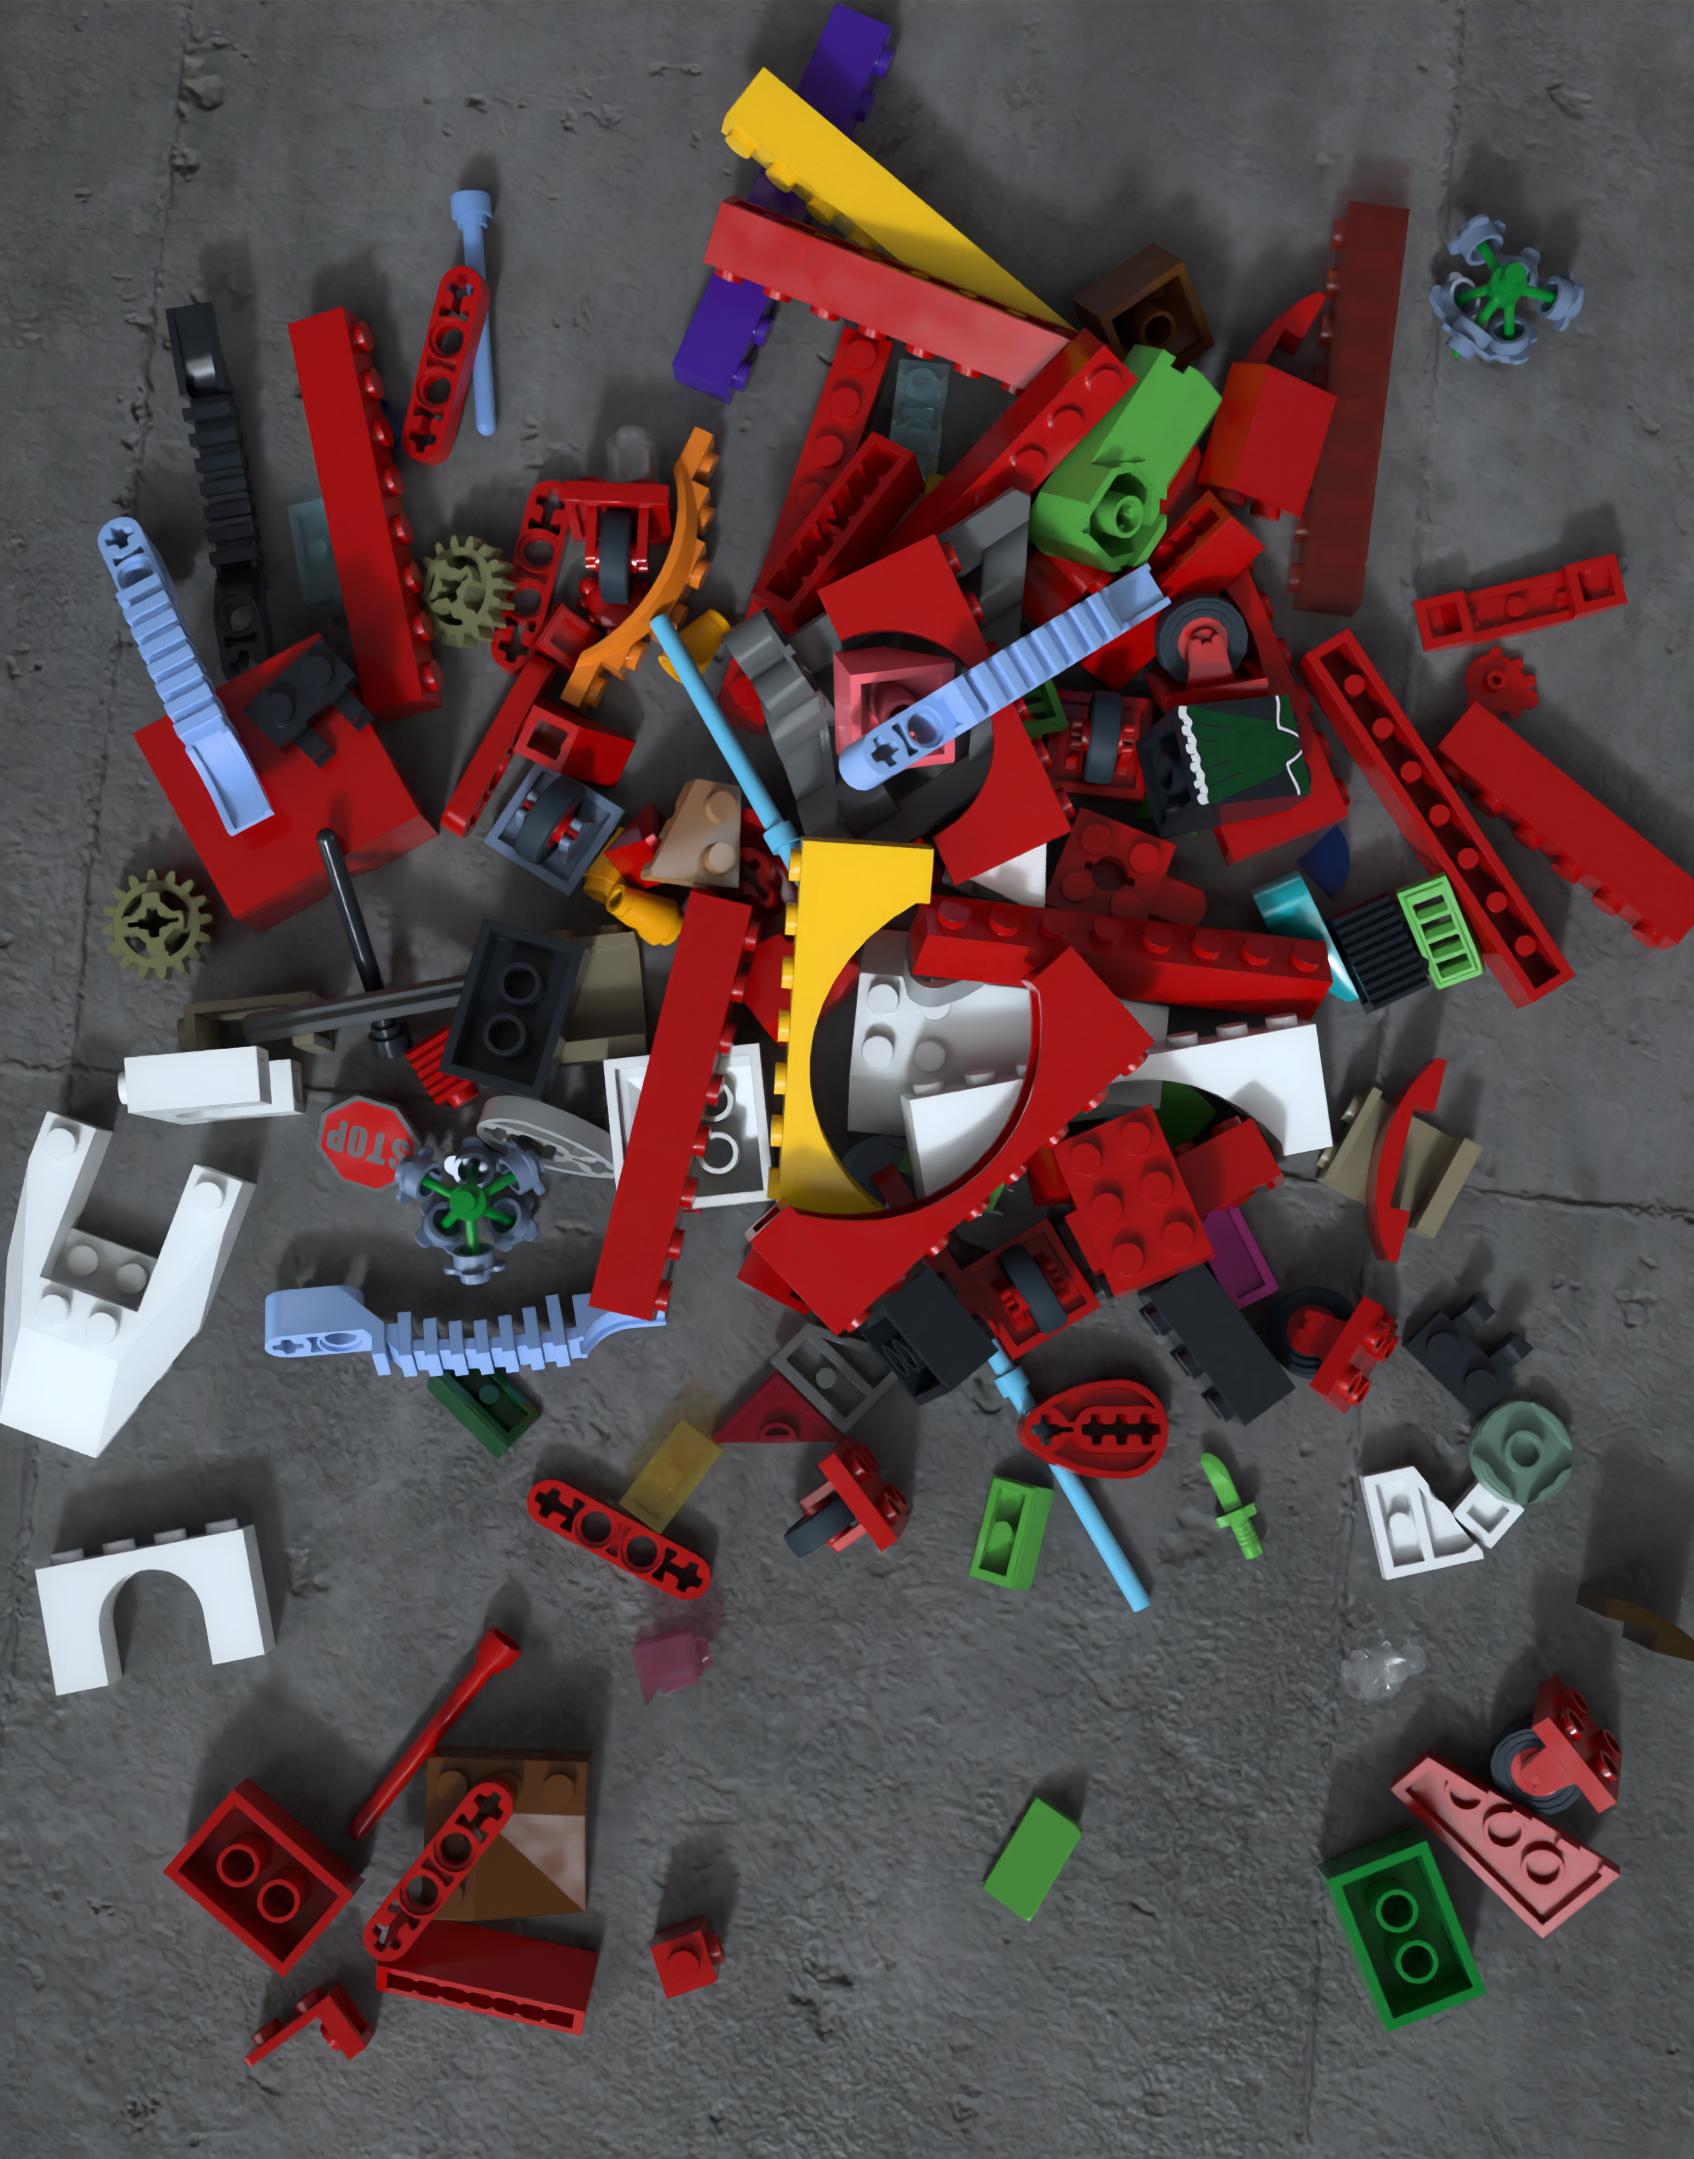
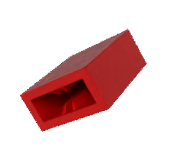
(1266, 441)

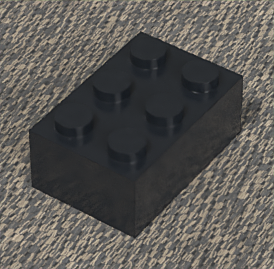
(515, 1011)
(928, 1336)
(1215, 1345)

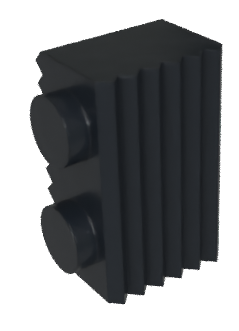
(1378, 952)

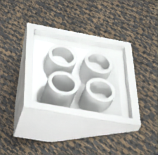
(741, 1128)

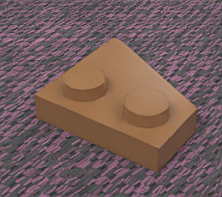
(700, 839)

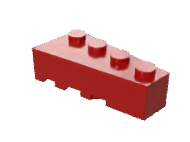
(1217, 1174)

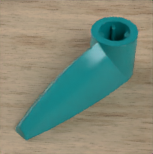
(1292, 913)

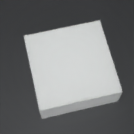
(1484, 1514)

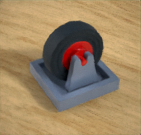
(555, 828)

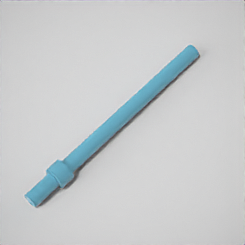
(779, 834)
(1013, 1384)

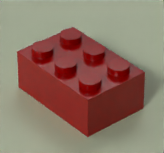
(1133, 1201)
(264, 1876)

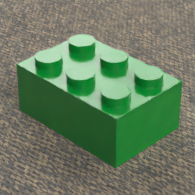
(1401, 1929)

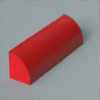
(840, 530)
(1192, 557)
(492, 1974)

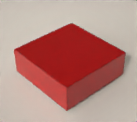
(564, 637)

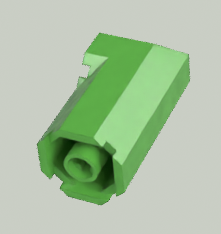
(1108, 490)

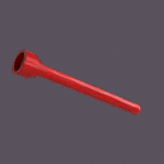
(495, 1653)

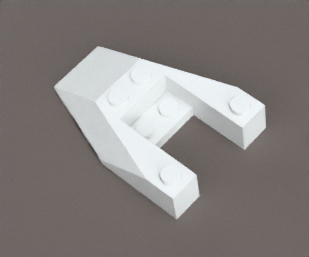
(93, 1317)

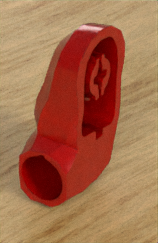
(767, 889)

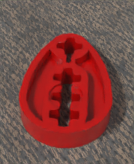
(1105, 1458)

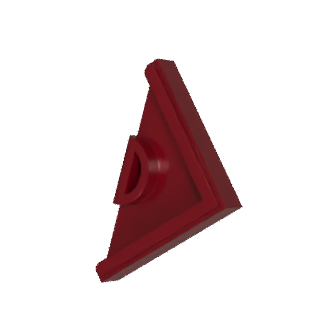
(777, 1415)

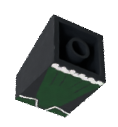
(1222, 764)

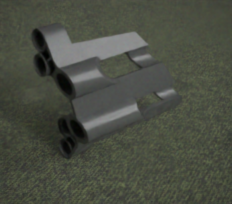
(798, 703)

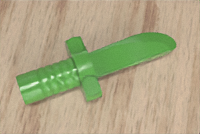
(1235, 1512)

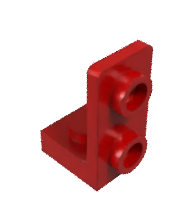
(341, 2025)

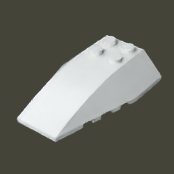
(988, 1029)

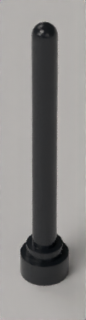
(388, 1036)

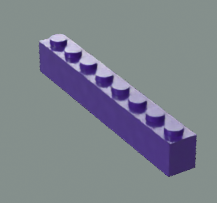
(737, 316)

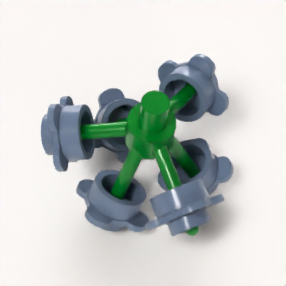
(1512, 277)
(448, 1221)

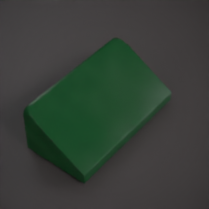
(486, 1406)

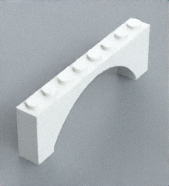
(1258, 1071)

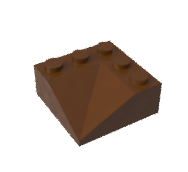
(540, 1853)

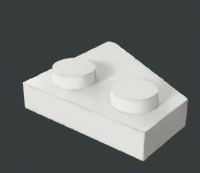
(1411, 1525)

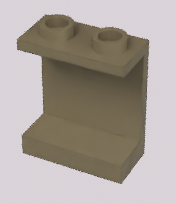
(611, 1004)
(201, 1021)
(1429, 1170)

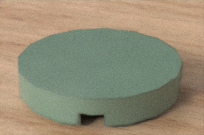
(1520, 1452)

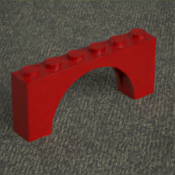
(920, 597)

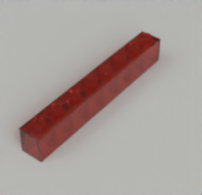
(1357, 371)

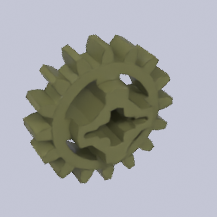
(466, 592)
(162, 946)

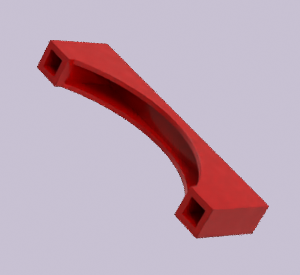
(1272, 656)
(1076, 1050)

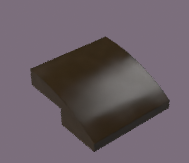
(1640, 1623)

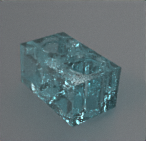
(920, 410)

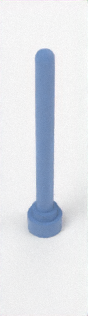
(471, 212)

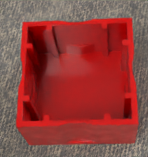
(276, 864)

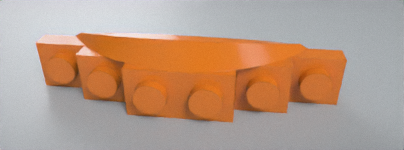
(682, 571)

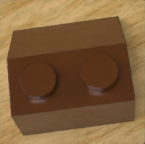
(1148, 305)

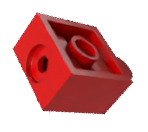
(1120, 874)

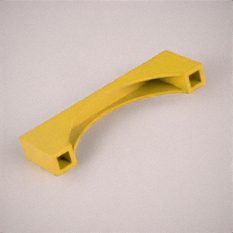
(841, 901)

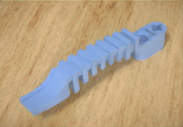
(180, 675)
(1000, 680)
(337, 1322)

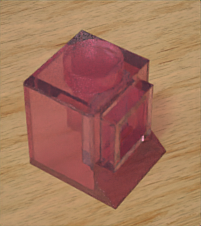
(671, 1661)

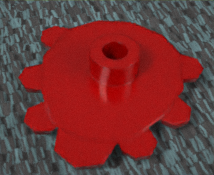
(605, 614)
(1500, 684)

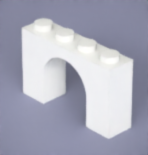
(211, 1086)
(82, 1591)

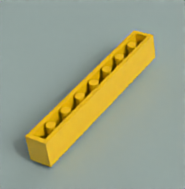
(858, 194)

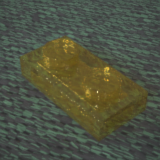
(671, 1476)

